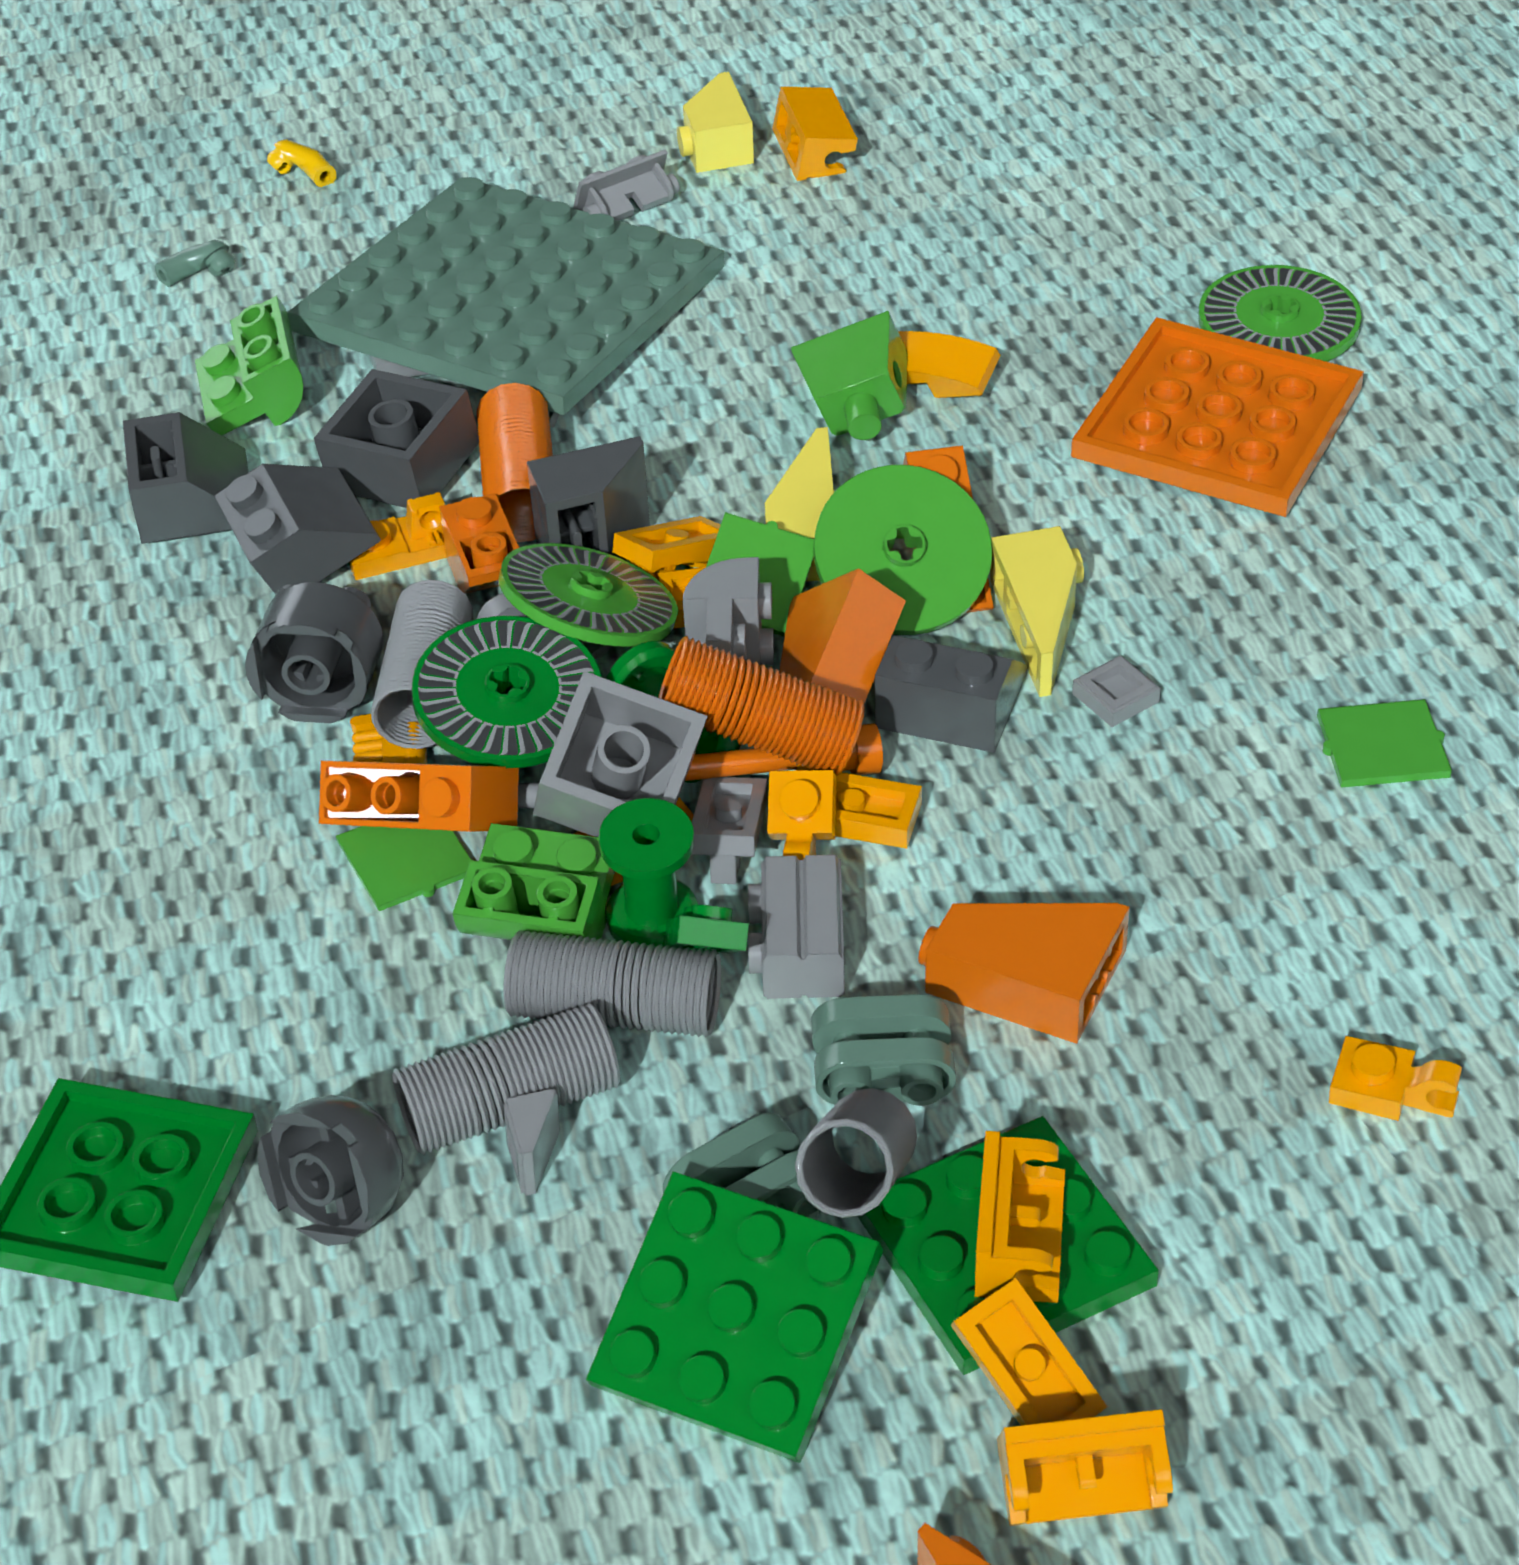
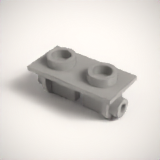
(637, 179)

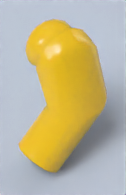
(308, 159)

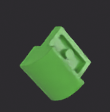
(253, 371)
(534, 884)

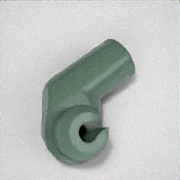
(189, 261)

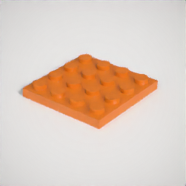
(1218, 416)

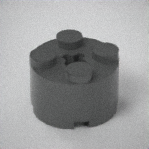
(315, 651)

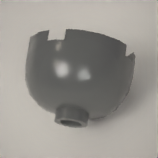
(331, 1153)

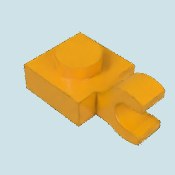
(802, 809)
(1384, 1078)

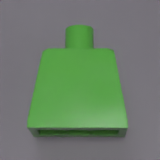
(856, 375)

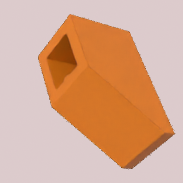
(476, 541)

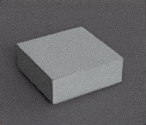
(1116, 691)

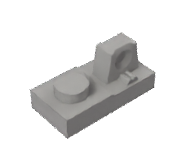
(728, 823)

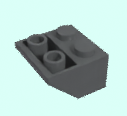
(175, 474)
(590, 494)

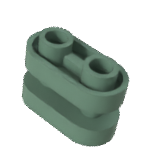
(883, 1045)
(752, 1161)

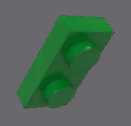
(707, 929)

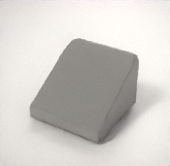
(531, 1135)

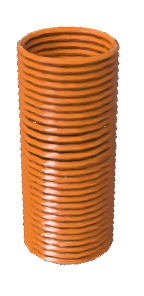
(510, 433)
(779, 711)

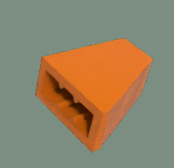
(840, 633)
(1027, 960)

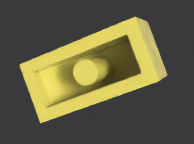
(716, 127)

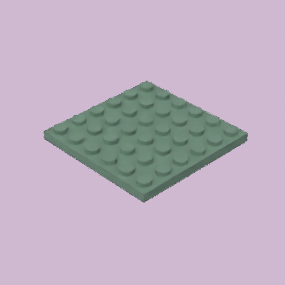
(508, 292)

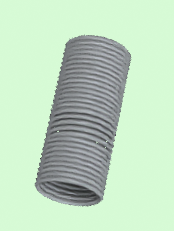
(420, 617)
(562, 972)
(558, 1053)
(834, 1184)

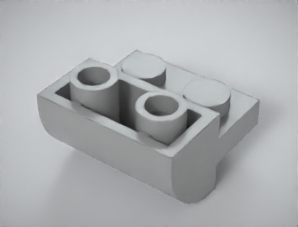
(727, 609)

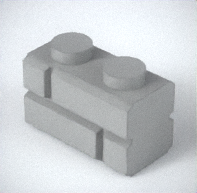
(800, 927)

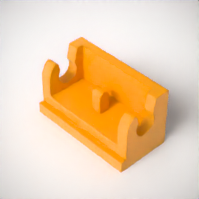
(809, 128)
(1019, 1218)
(1085, 1467)

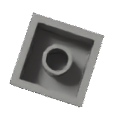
(615, 751)

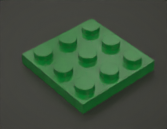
(120, 1188)
(932, 1231)
(736, 1316)

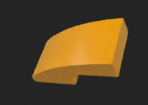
(949, 363)

